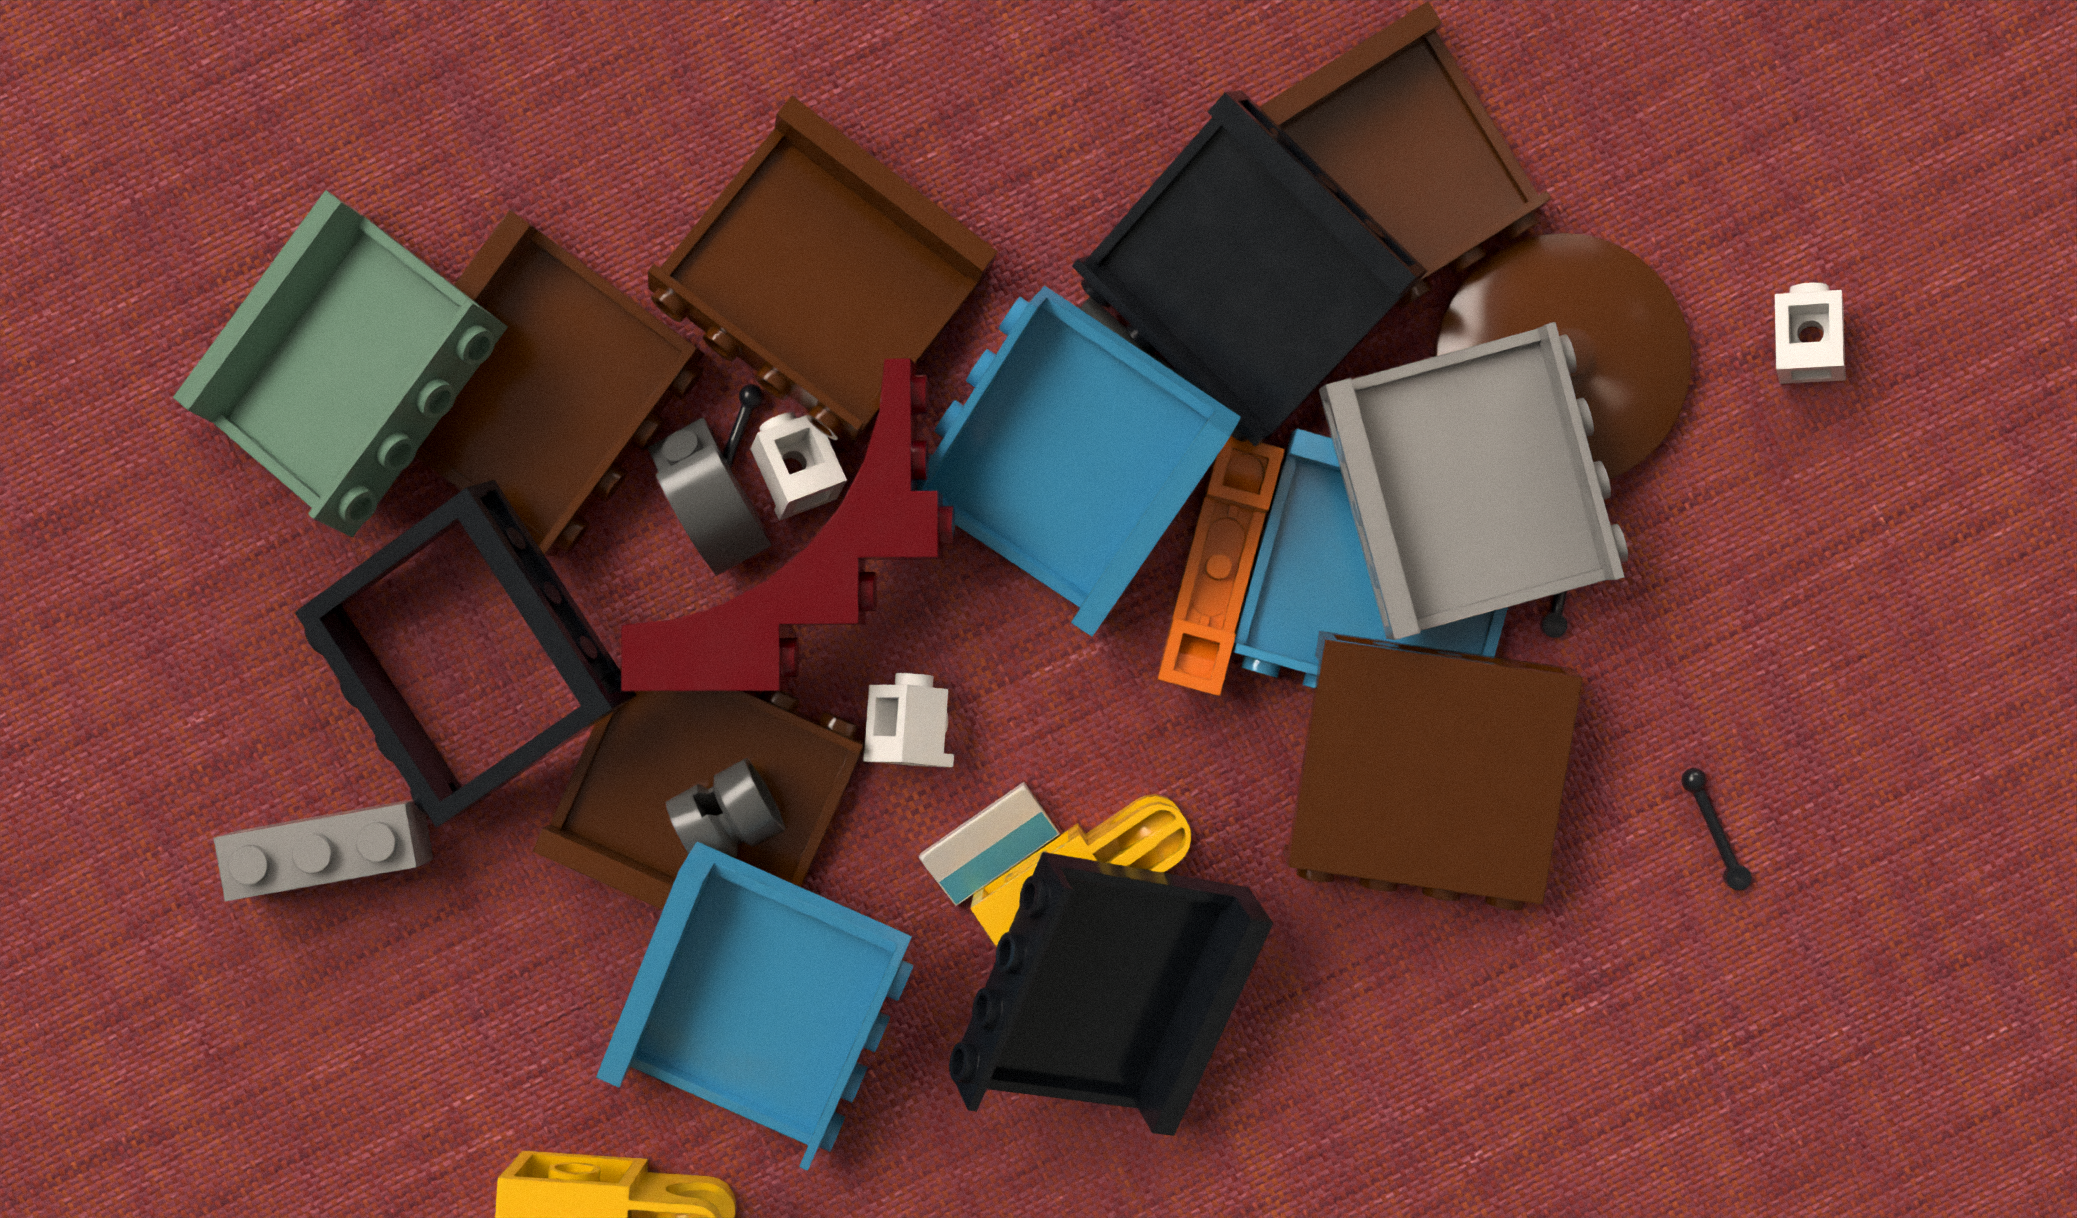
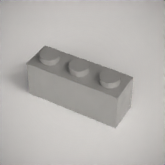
(322, 849)

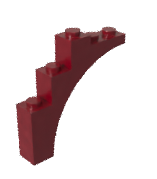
(827, 583)

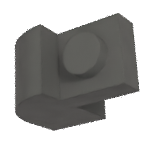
(708, 497)

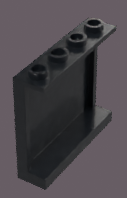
(1249, 268)
(1110, 988)

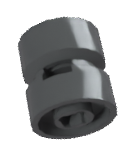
(727, 814)

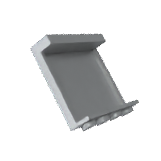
(1473, 481)

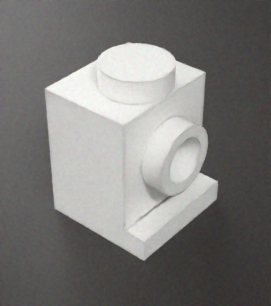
(1810, 361)
(798, 439)
(907, 723)

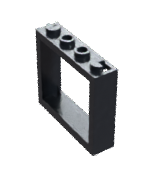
(539, 599)

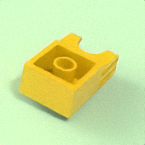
(1141, 835)
(605, 1188)

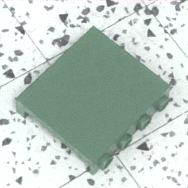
(340, 363)

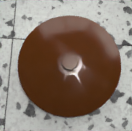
(1618, 317)

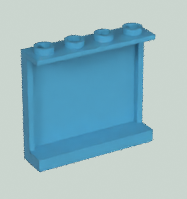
(1073, 452)
(1316, 576)
(759, 998)

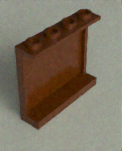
(1412, 146)
(821, 271)
(563, 388)
(666, 742)
(1433, 770)

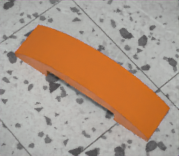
(1219, 566)

